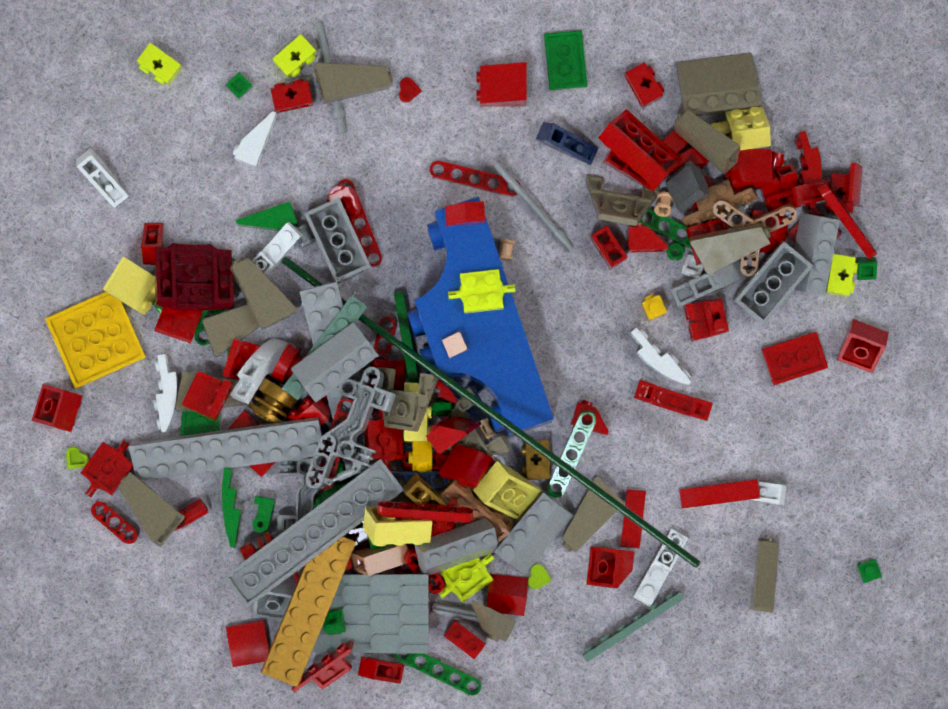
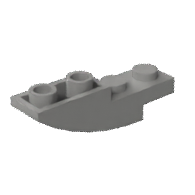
(707, 284)

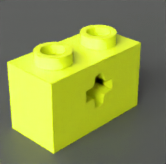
(154, 55)
(284, 58)
(837, 286)

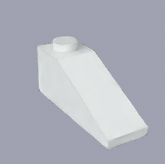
(254, 143)
(101, 177)

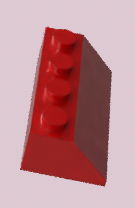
(640, 148)

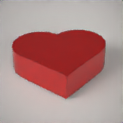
(409, 90)

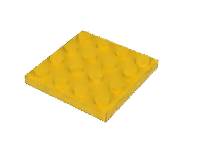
(95, 339)

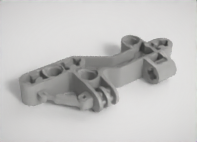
(346, 433)
(304, 494)

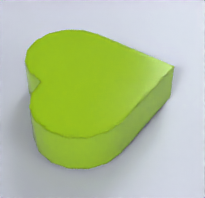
(75, 458)
(539, 577)

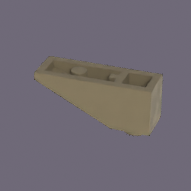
(493, 622)

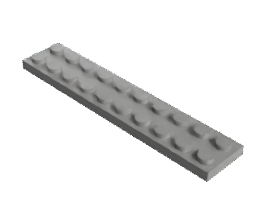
(321, 307)
(225, 449)
(312, 534)

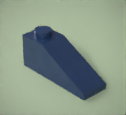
(566, 142)

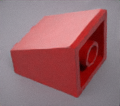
(502, 85)

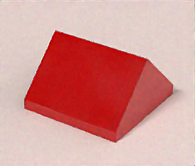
(507, 594)

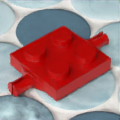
(384, 440)
(107, 468)

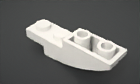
(277, 248)
(664, 365)
(256, 368)
(166, 402)
(659, 570)

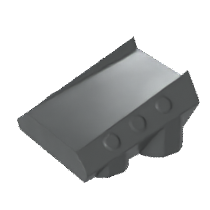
(687, 186)

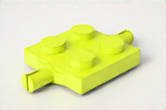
(481, 291)
(467, 578)

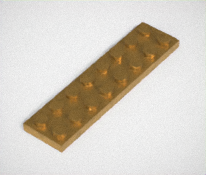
(307, 613)

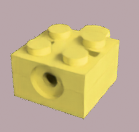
(746, 127)

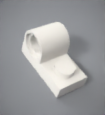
(771, 493)

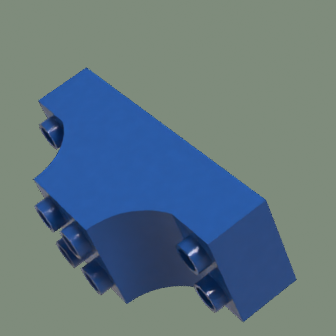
(495, 339)

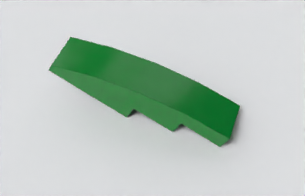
(230, 515)

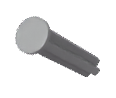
(454, 611)

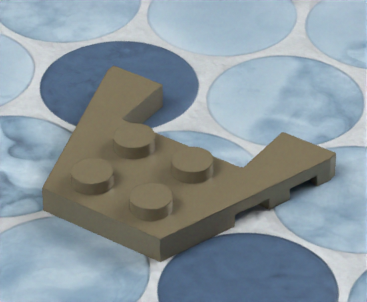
(619, 206)
(408, 407)
(475, 439)

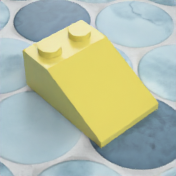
(132, 286)
(507, 491)

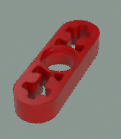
(99, 517)
(416, 570)

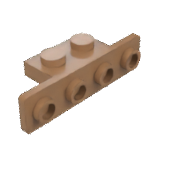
(720, 191)

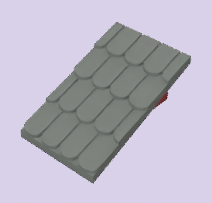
(381, 614)

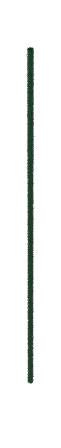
(509, 425)

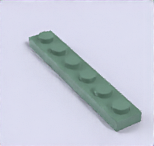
(349, 313)
(639, 620)

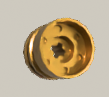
(272, 402)

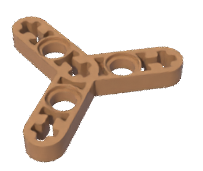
(747, 220)

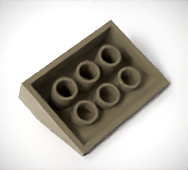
(718, 84)

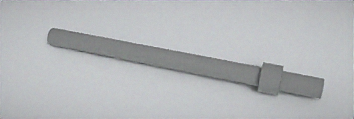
(338, 112)
(557, 233)

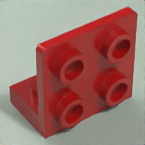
(207, 395)

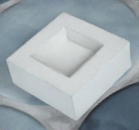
(690, 267)

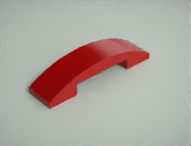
(673, 401)

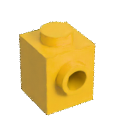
(653, 307)
(421, 456)

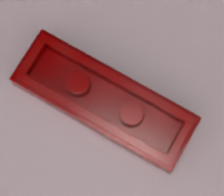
(630, 531)

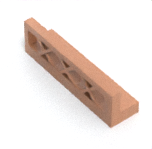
(466, 499)

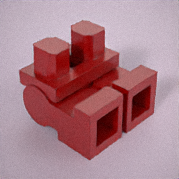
(781, 192)
(715, 318)

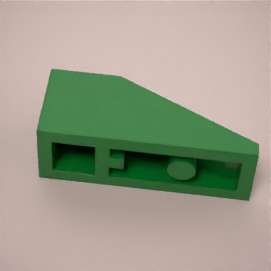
(270, 219)

